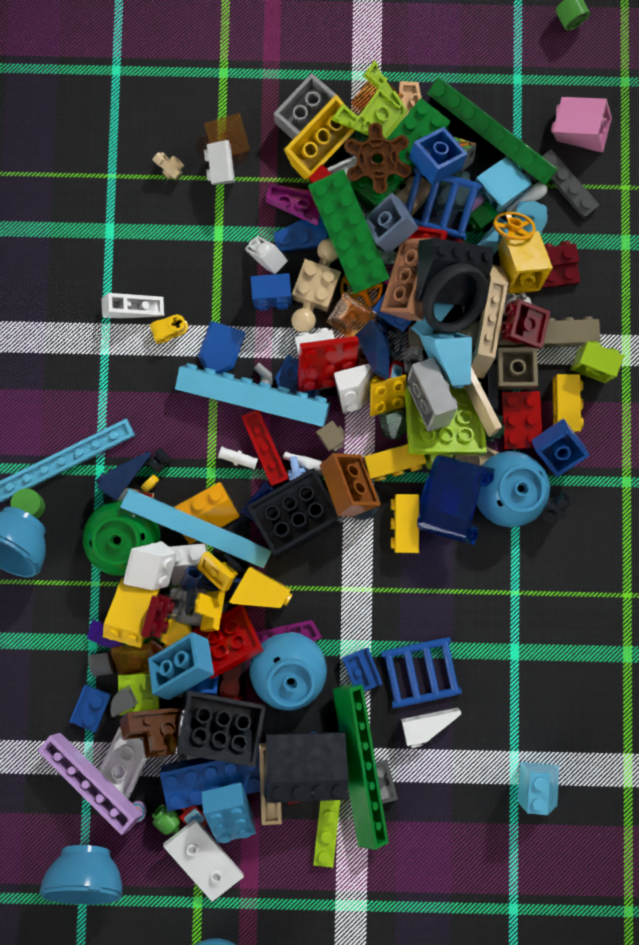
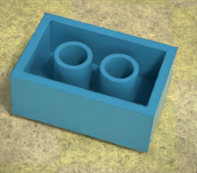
(180, 666)
(228, 813)

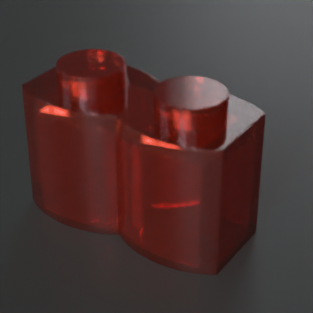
(231, 684)

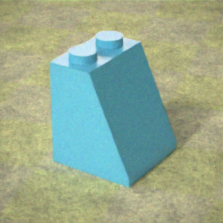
(503, 184)
(453, 355)
(538, 787)

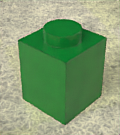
(482, 217)

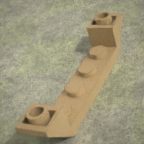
(490, 322)

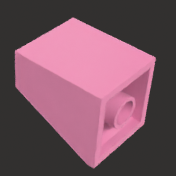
(582, 122)

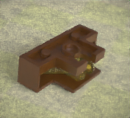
(155, 727)

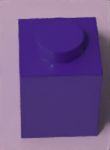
(96, 635)

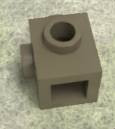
(331, 436)

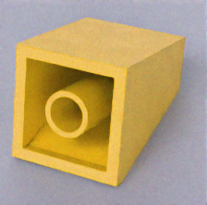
(524, 263)
(260, 590)
(128, 614)

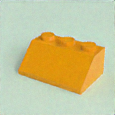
(211, 506)

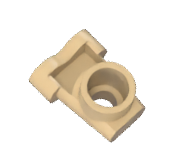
(172, 166)

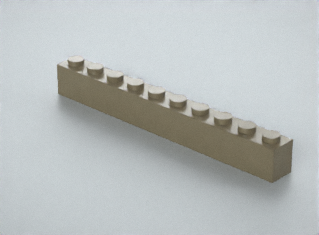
(558, 334)

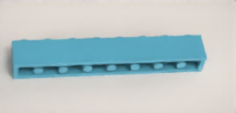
(253, 395)

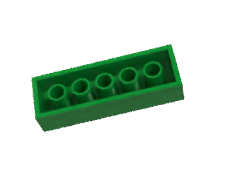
(416, 124)
(348, 232)

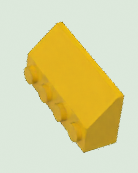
(317, 140)

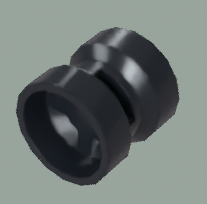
(163, 457)

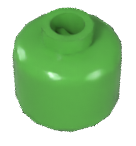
(166, 821)

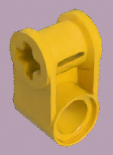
(166, 329)

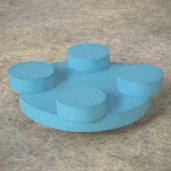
(535, 211)

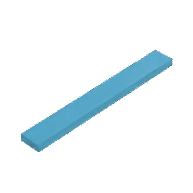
(491, 239)
(66, 459)
(195, 528)

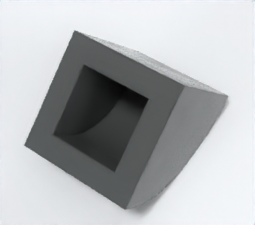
(101, 663)
(123, 701)

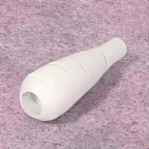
(532, 194)
(306, 462)

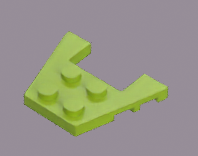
(383, 107)

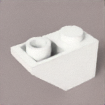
(266, 254)

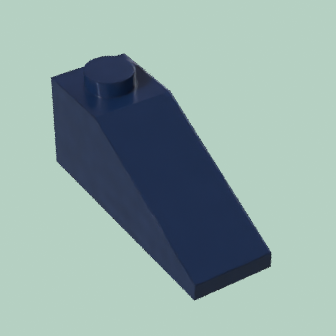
(375, 347)
(117, 479)

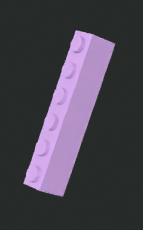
(90, 783)

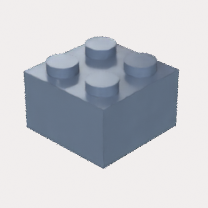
(390, 223)

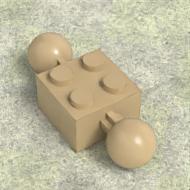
(315, 287)

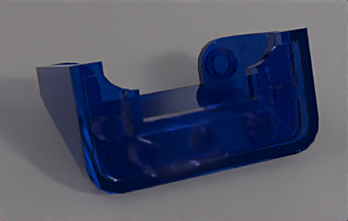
(452, 498)

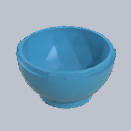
(518, 507)
(21, 543)
(298, 660)
(82, 877)

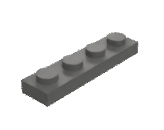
(571, 187)

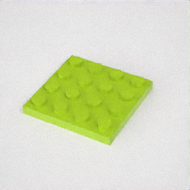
(461, 437)

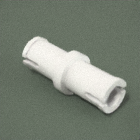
(237, 457)

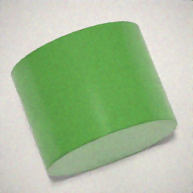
(572, 13)
(29, 502)

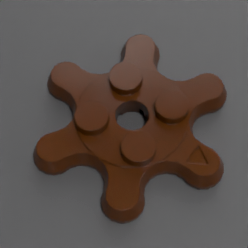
(377, 145)

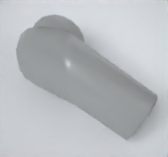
(266, 375)

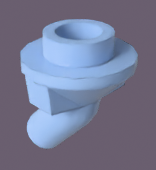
(296, 471)

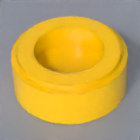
(150, 483)

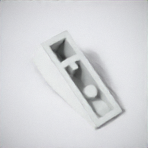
(131, 306)
(424, 727)

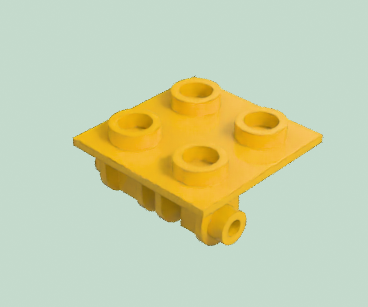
(387, 394)

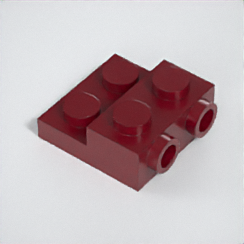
(564, 263)
(525, 323)
(157, 616)

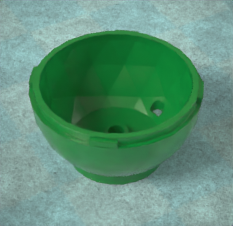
(114, 521)

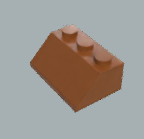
(349, 484)

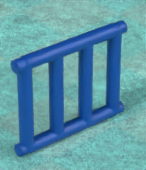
(456, 182)
(425, 647)

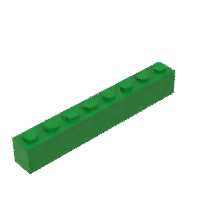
(492, 131)
(361, 764)

